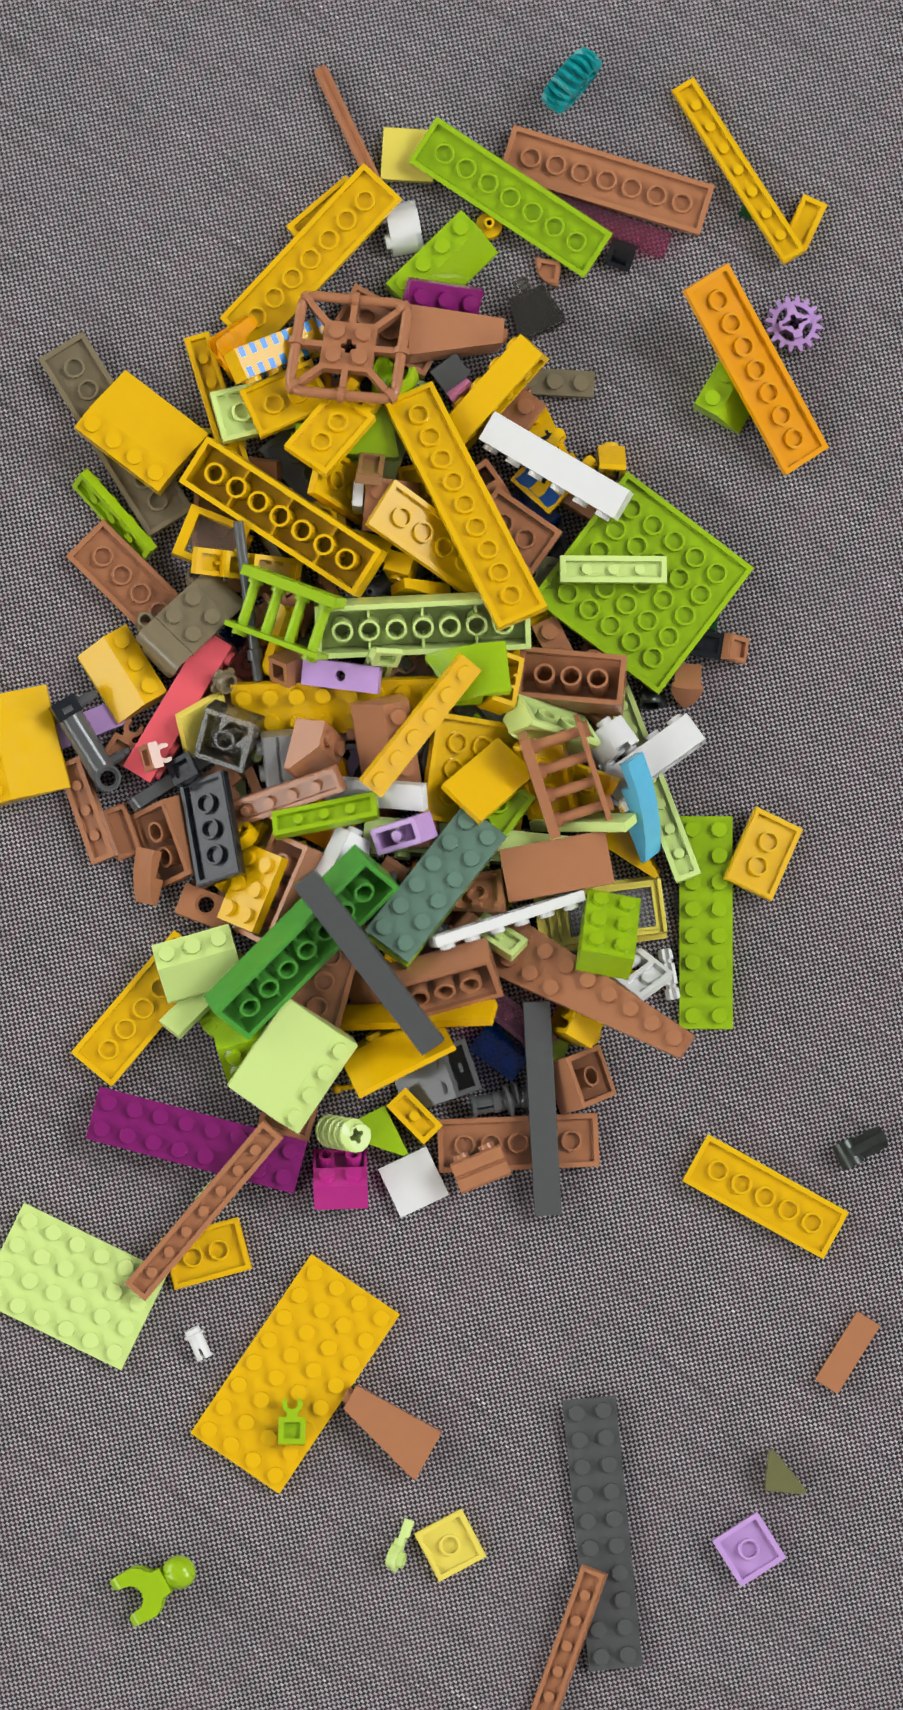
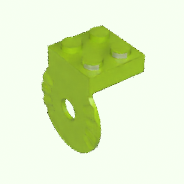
(230, 1044)

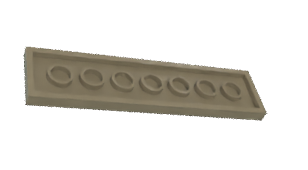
(80, 382)

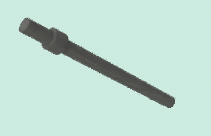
(254, 652)

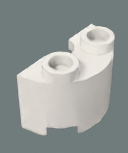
(404, 229)
(615, 739)

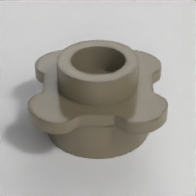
(222, 681)

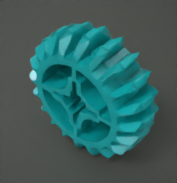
(571, 80)

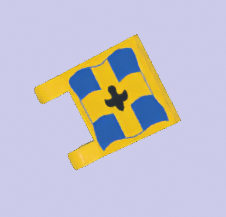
(539, 491)

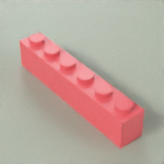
(188, 688)

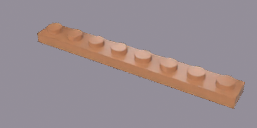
(204, 1210)

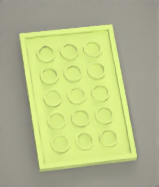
(72, 1286)

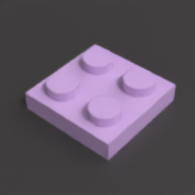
(748, 1549)

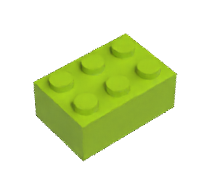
(608, 934)

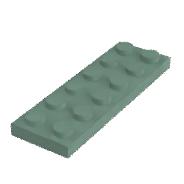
(435, 885)

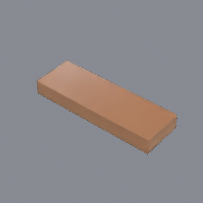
(847, 1352)

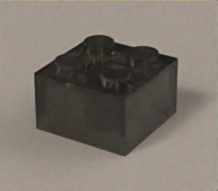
(229, 736)

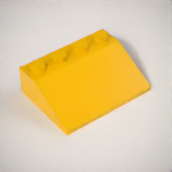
(141, 432)
(29, 747)
(387, 1057)

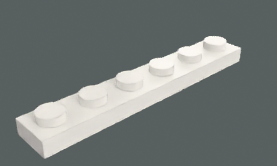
(496, 923)

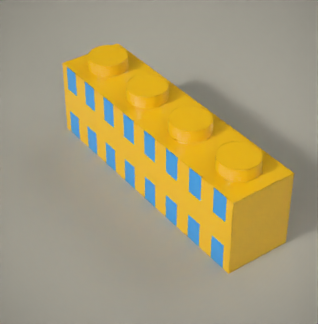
(270, 353)

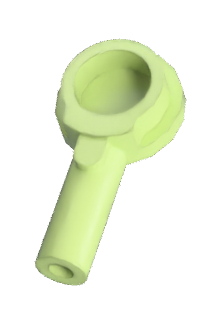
(396, 1557)

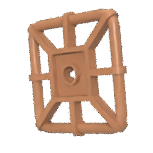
(359, 360)

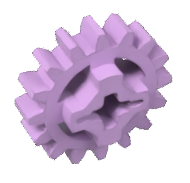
(804, 321)

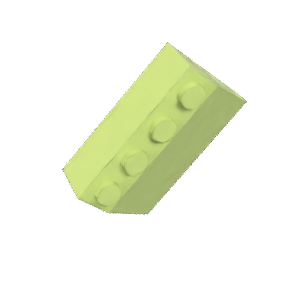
(292, 1065)

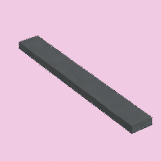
(368, 962)
(542, 1108)

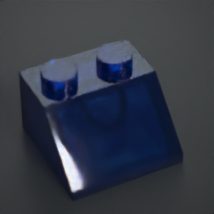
(500, 1051)

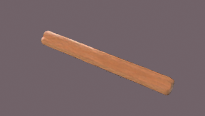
(344, 118)

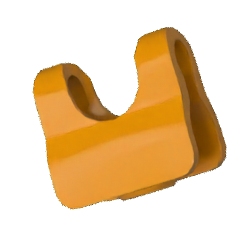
(231, 338)

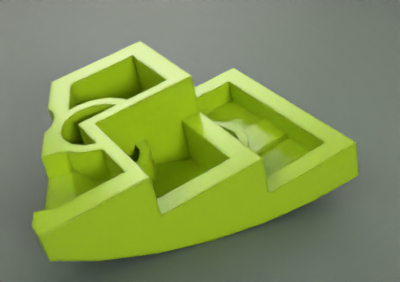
(489, 657)

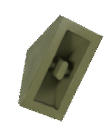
(779, 1477)

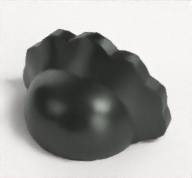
(650, 701)

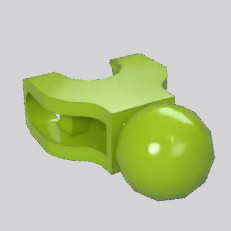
(155, 1584)

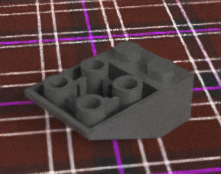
(443, 1078)

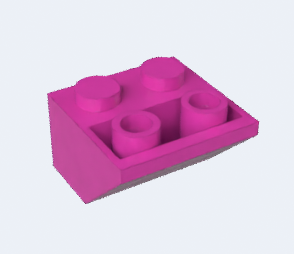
(340, 1179)

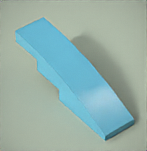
(642, 800)

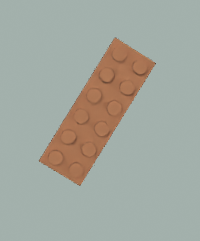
(576, 1139)

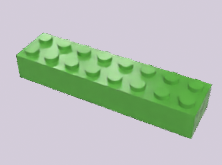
(297, 946)

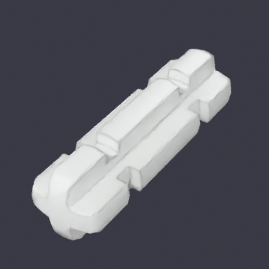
(672, 991)

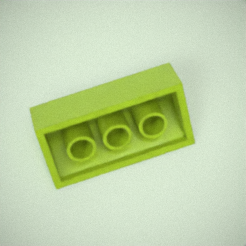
(449, 257)

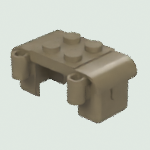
(187, 622)

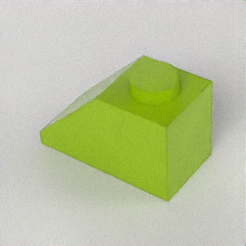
(383, 1132)

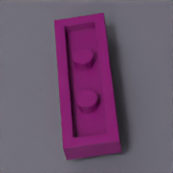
(443, 295)

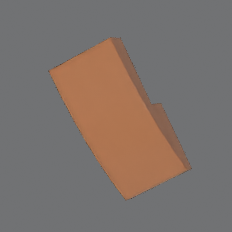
(146, 885)

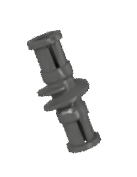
(499, 1101)

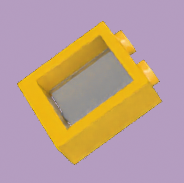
(211, 532)

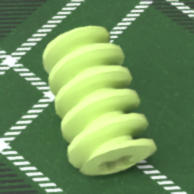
(342, 1133)

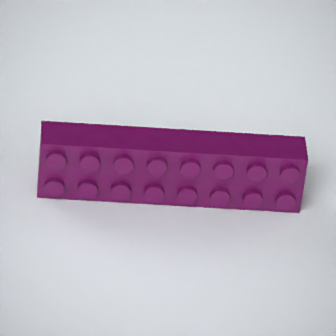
(188, 1137)

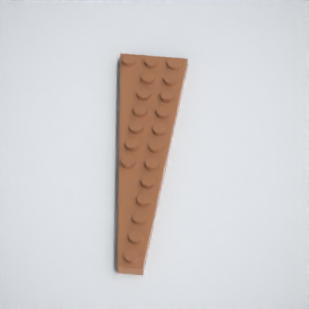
(551, 974)

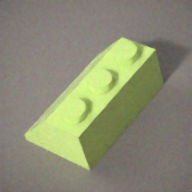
(545, 719)
(195, 962)

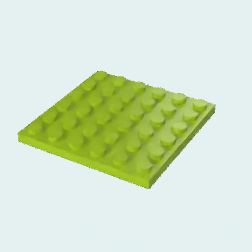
(648, 621)

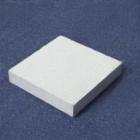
(413, 1182)

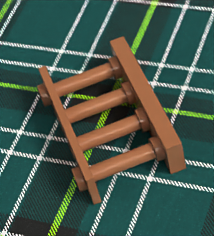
(539, 771)

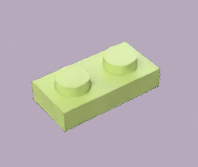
(506, 943)

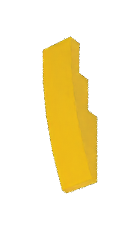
(225, 563)

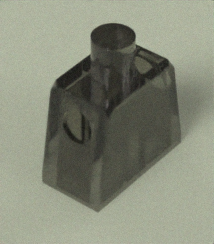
(534, 310)

